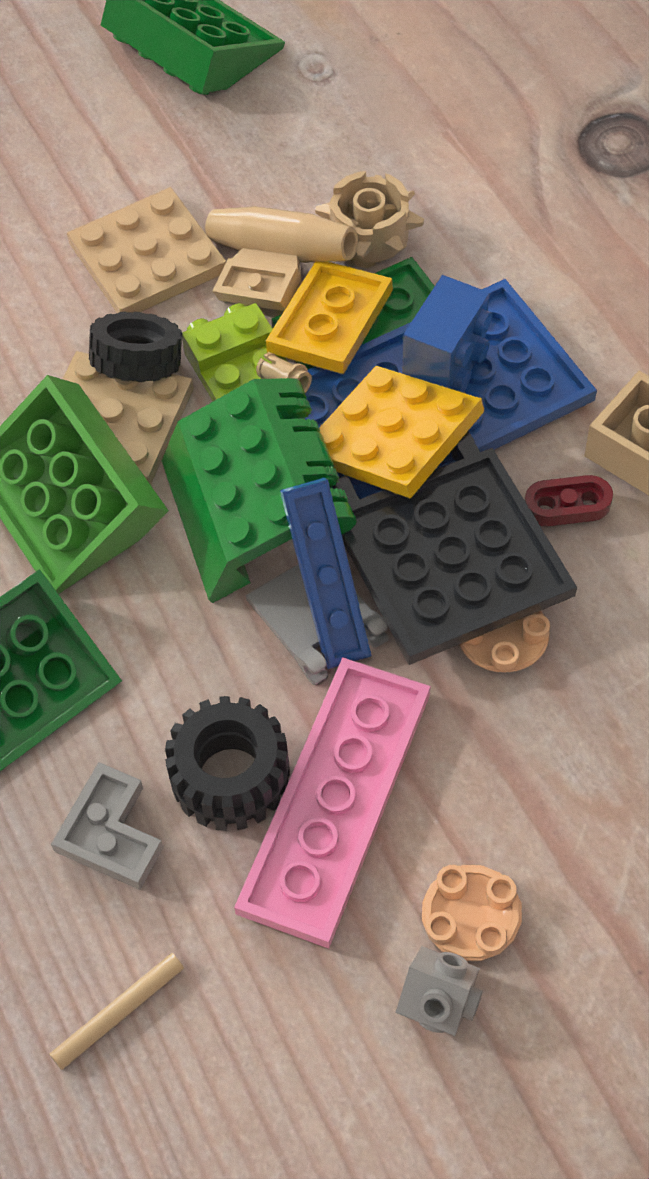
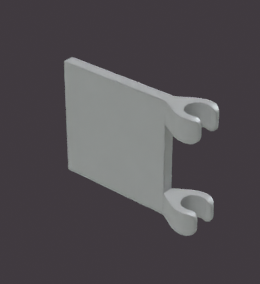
(287, 613)

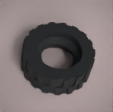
(135, 346)

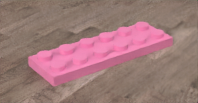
(333, 803)

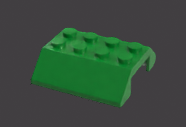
(230, 472)

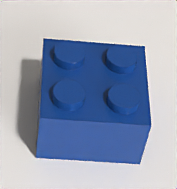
(448, 335)

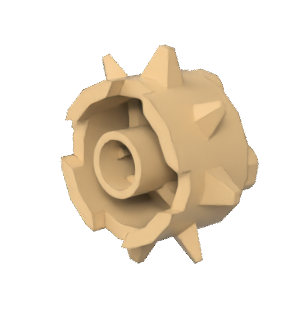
(376, 211)

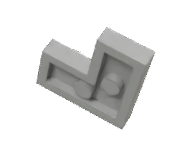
(97, 832)

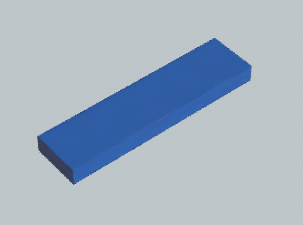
(325, 572)

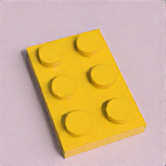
(329, 316)

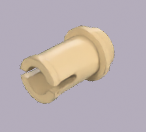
(282, 369)

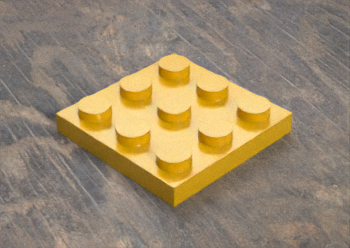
(397, 429)

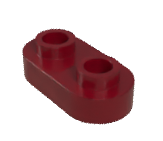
(567, 499)

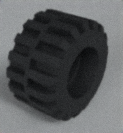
(226, 728)

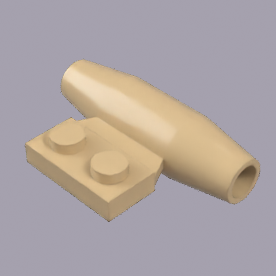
(271, 251)

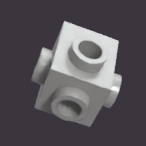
(440, 991)

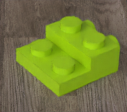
(227, 348)

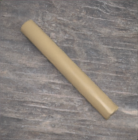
(116, 1011)

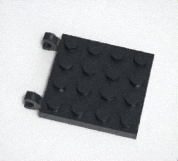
(454, 554)

